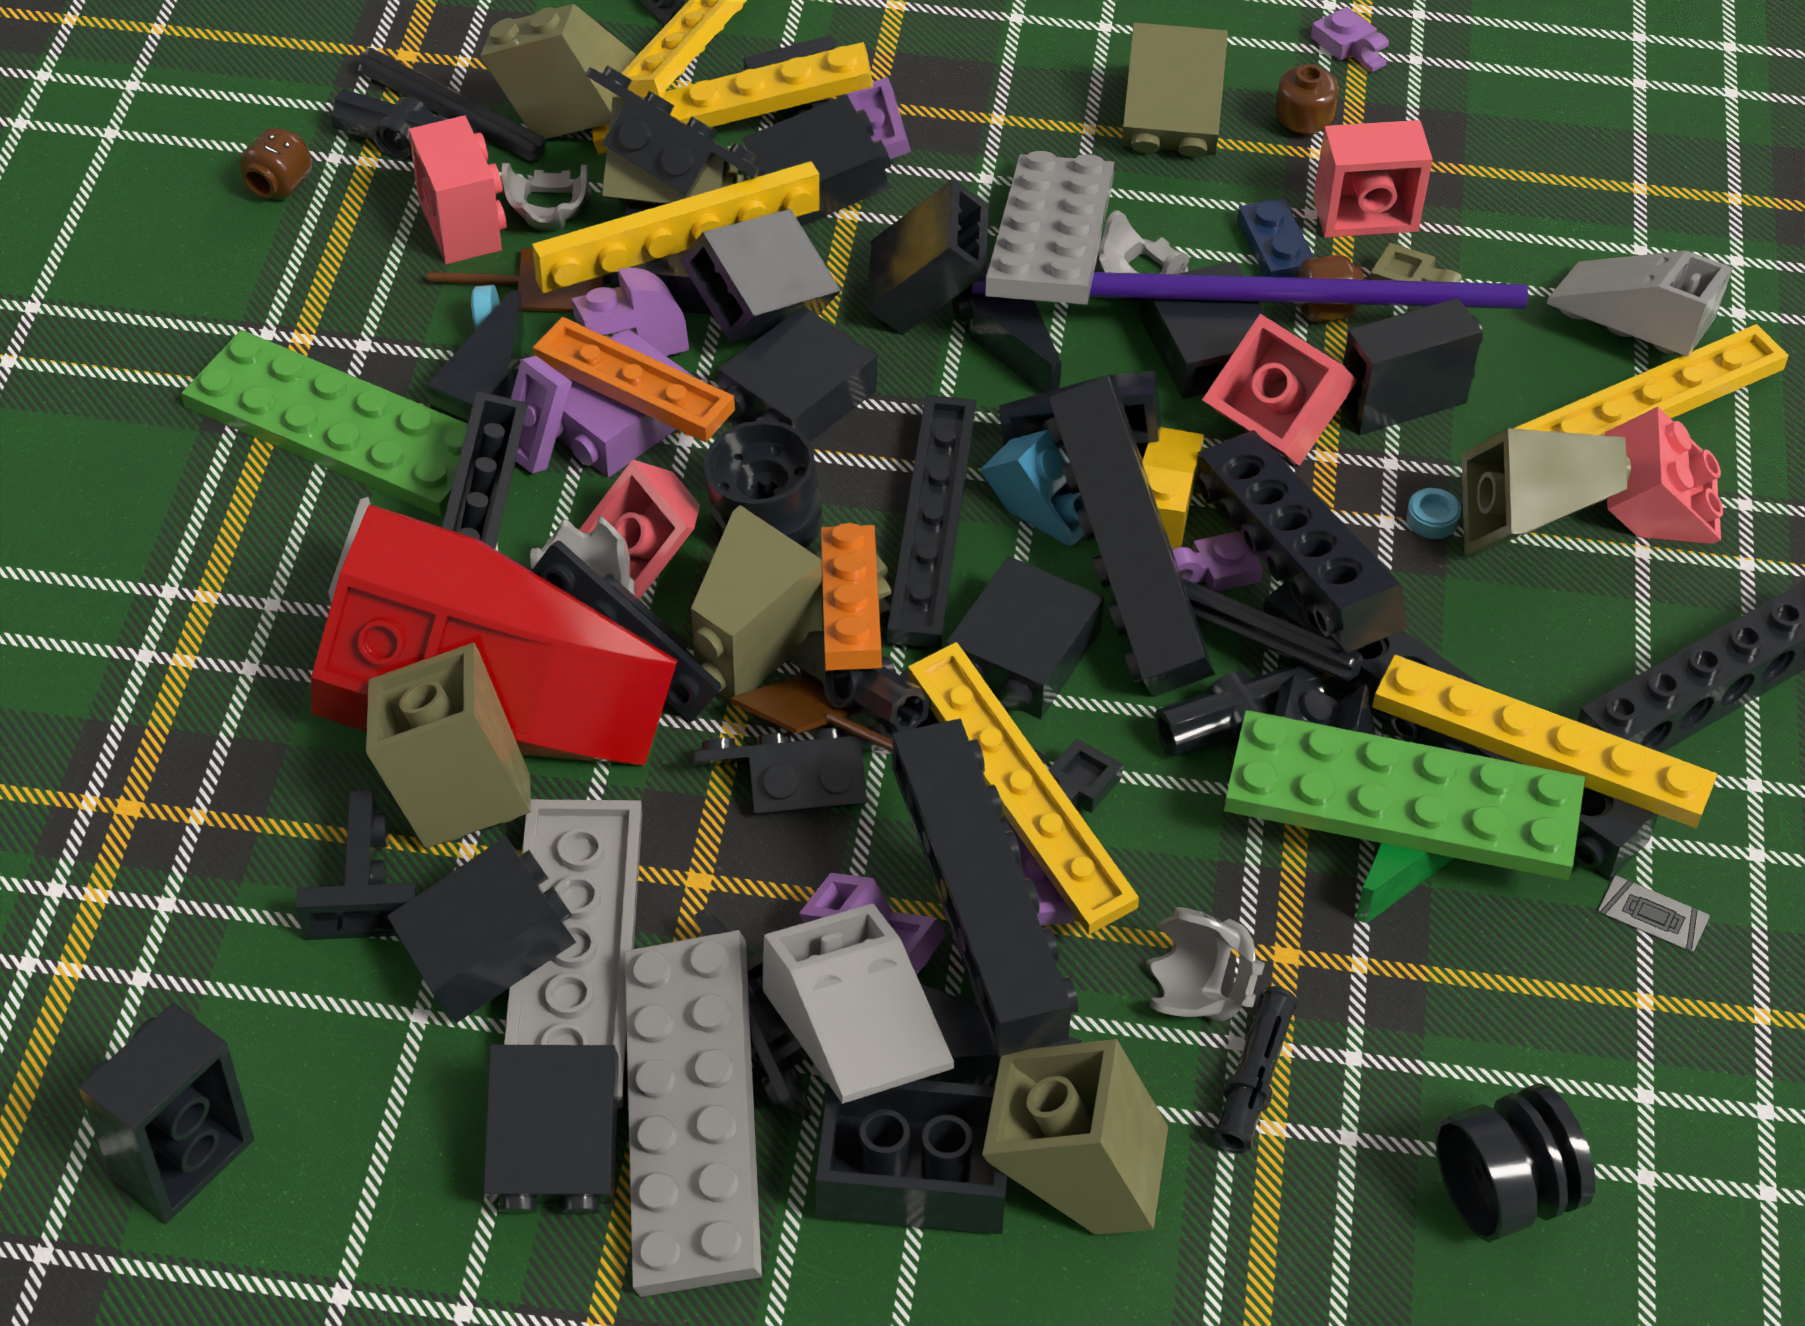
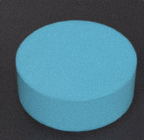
(483, 303)
(1433, 513)

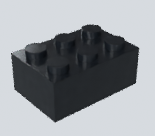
(167, 1112)
(911, 1159)

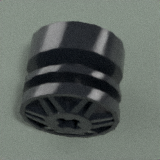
(770, 474)
(1515, 1162)

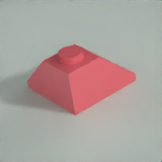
(651, 514)

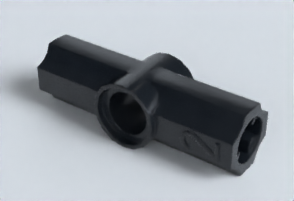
(381, 120)
(875, 691)
(1222, 709)

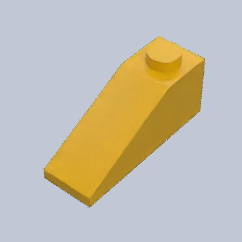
(1172, 472)

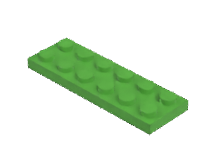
(331, 420)
(1406, 794)

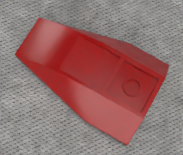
(560, 668)

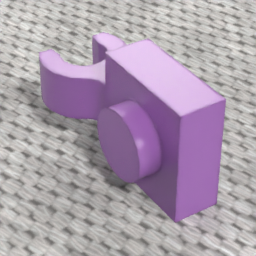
(1350, 35)
(1219, 562)

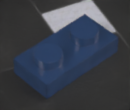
(1274, 237)

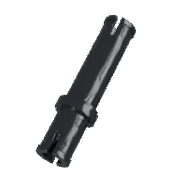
(1249, 1088)

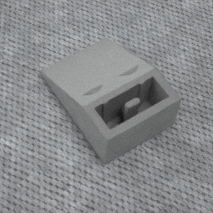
(1649, 296)
(854, 1002)

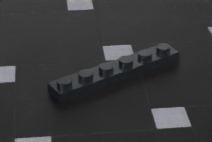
(932, 522)

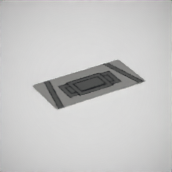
(1654, 913)

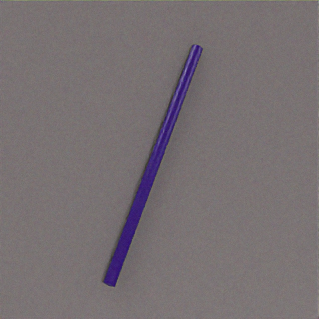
(1300, 290)

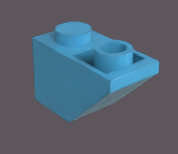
(1033, 486)

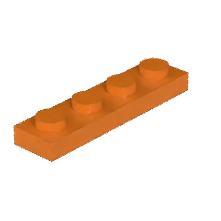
(635, 379)
(850, 597)

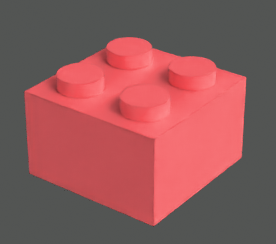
(1372, 178)
(457, 189)
(1280, 389)

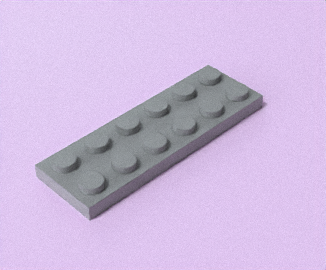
(1051, 229)
(594, 866)
(691, 1115)

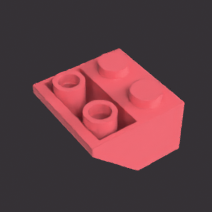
(1670, 482)

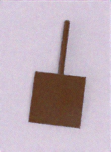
(531, 294)
(801, 707)

